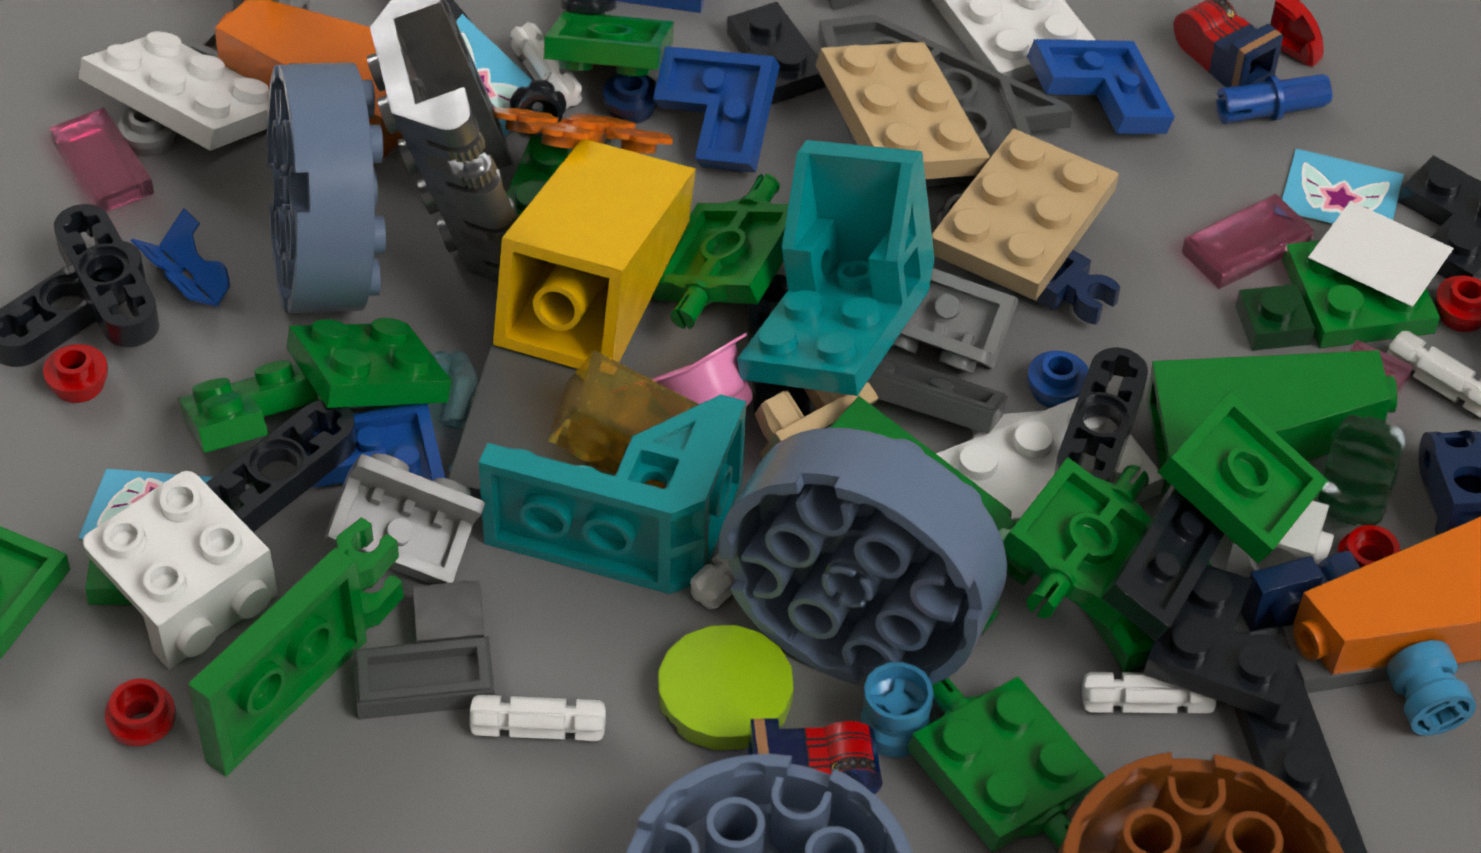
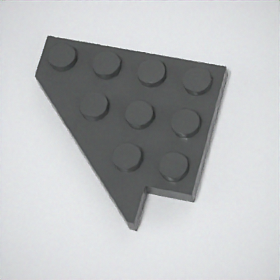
(988, 97)

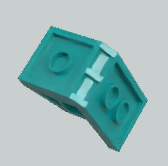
(852, 264)
(617, 521)

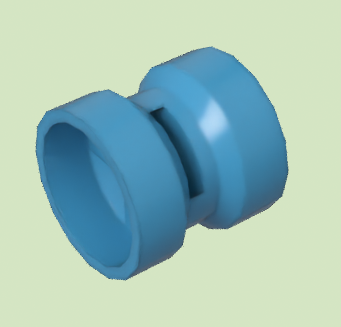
(1432, 692)
(896, 706)

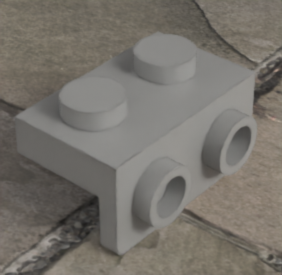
(961, 321)
(421, 514)

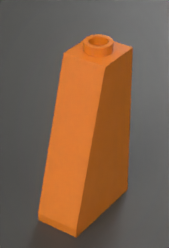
(276, 33)
(1396, 603)

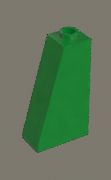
(1292, 393)

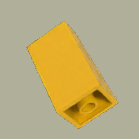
(590, 253)

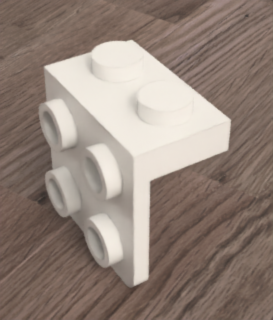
(184, 565)

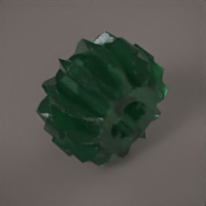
(1362, 470)

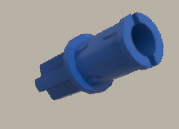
(1273, 98)

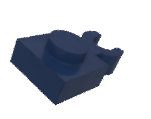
(1080, 289)
(1279, 589)

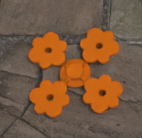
(581, 126)

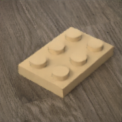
(902, 102)
(1023, 214)

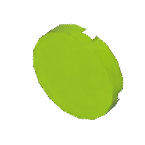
(720, 682)

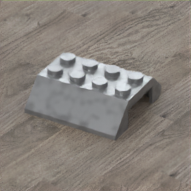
(445, 127)

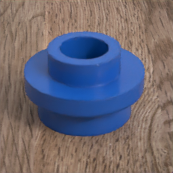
(1056, 377)

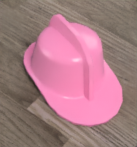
(710, 377)

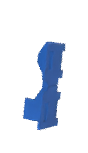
(181, 247)

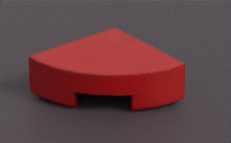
(1299, 30)

